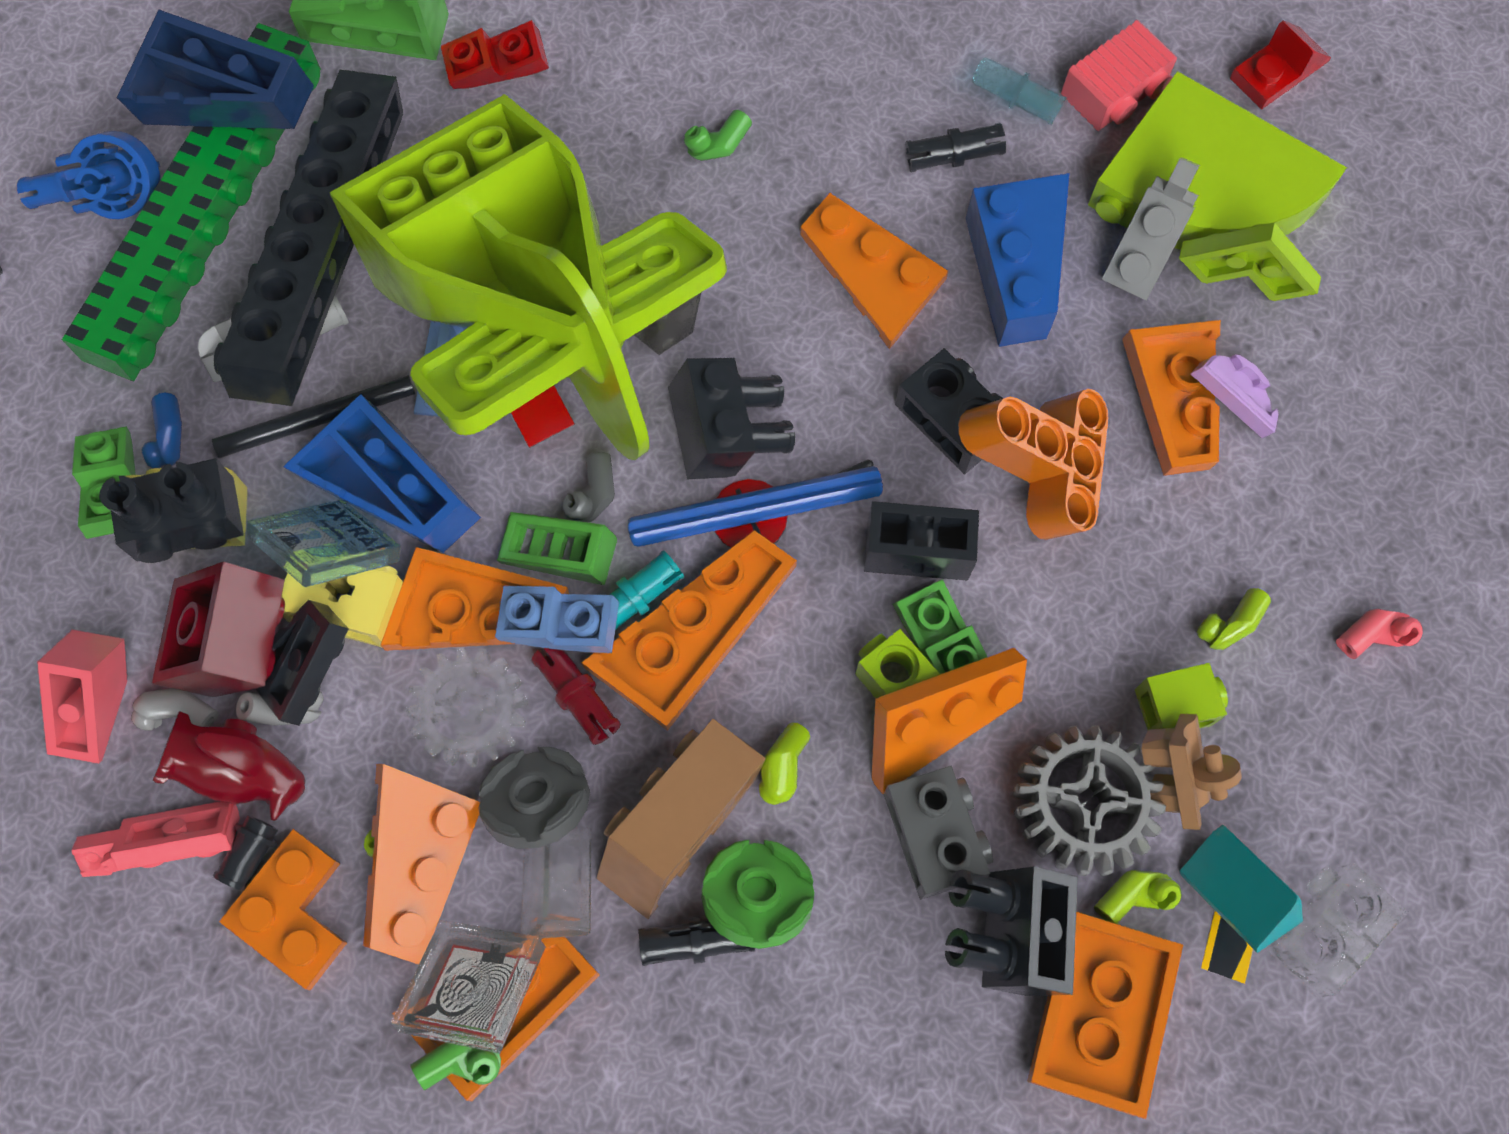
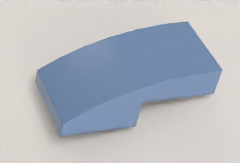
(556, 620)

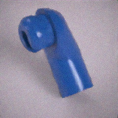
(167, 431)

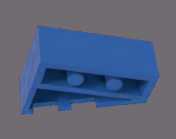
(1019, 253)
(384, 475)

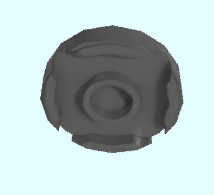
(533, 798)

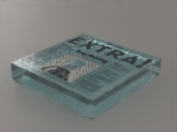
(323, 542)

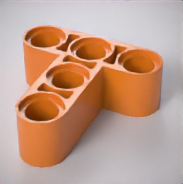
(1050, 448)

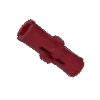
(576, 693)

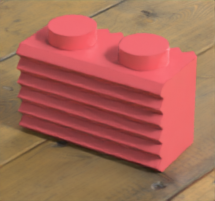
(1119, 76)

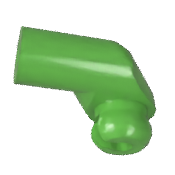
(717, 144)
(459, 1060)

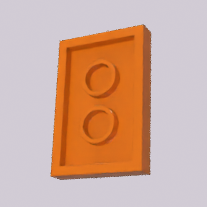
(1112, 1028)

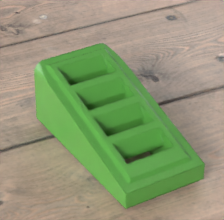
(588, 537)

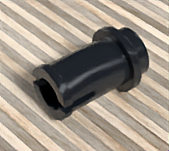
(246, 853)

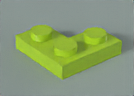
(1254, 252)

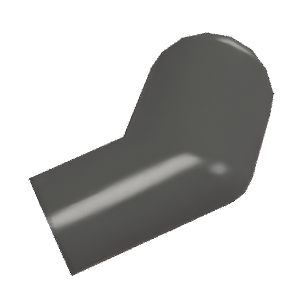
(597, 494)

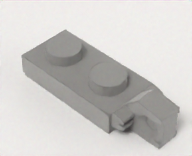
(1153, 232)

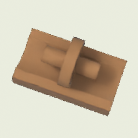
(1195, 774)

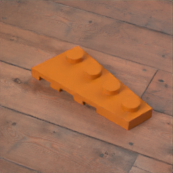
(684, 640)

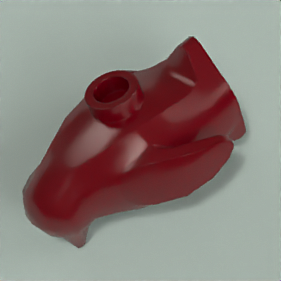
(229, 765)

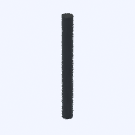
(308, 417)

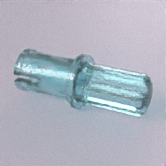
(1018, 90)

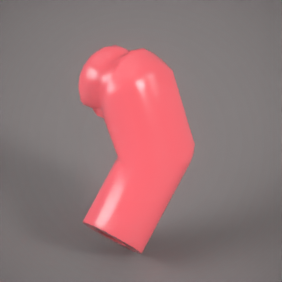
(1380, 628)

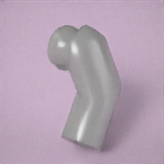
(166, 703)
(254, 709)

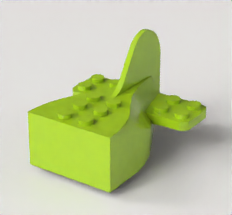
(503, 239)

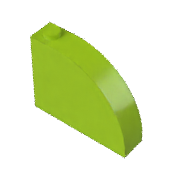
(1245, 171)

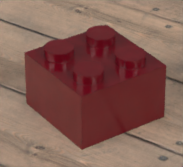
(220, 631)

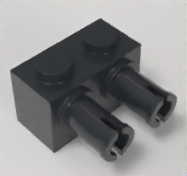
(713, 417)
(173, 510)
(1027, 930)

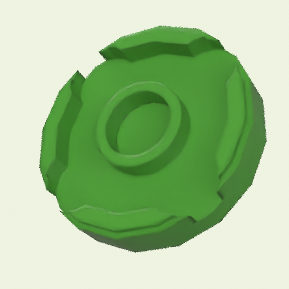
(758, 894)

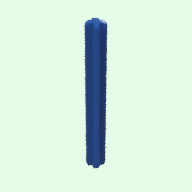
(755, 506)

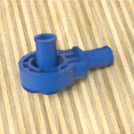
(99, 177)

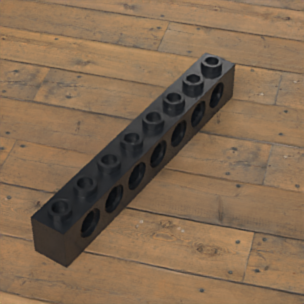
(307, 245)

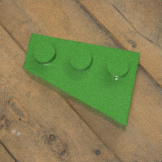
(382, 26)

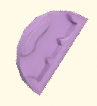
(1241, 389)

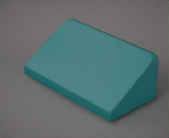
(1243, 889)

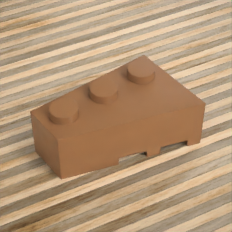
(676, 815)

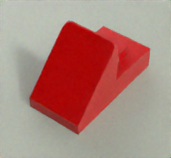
(1279, 65)

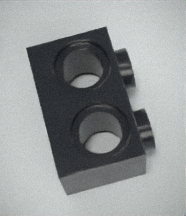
(940, 416)

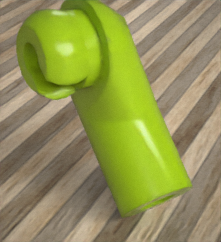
(1239, 625)
(781, 765)
(1139, 890)

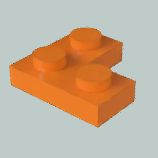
(273, 912)

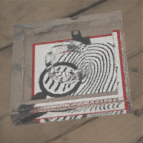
(469, 985)

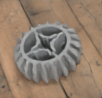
(1086, 823)

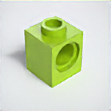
(896, 649)
(1182, 692)

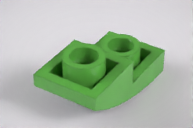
(95, 461)
(939, 628)

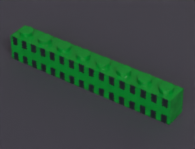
(176, 234)

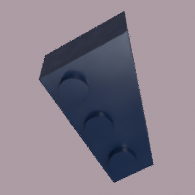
(211, 79)

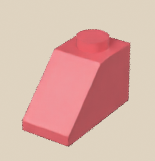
(81, 693)

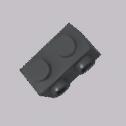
(937, 829)

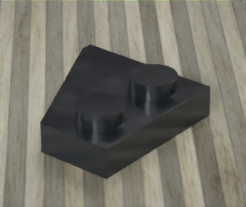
(302, 660)

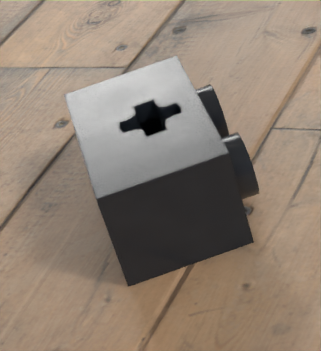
(921, 540)

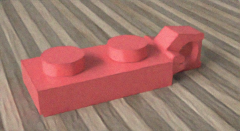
(158, 839)

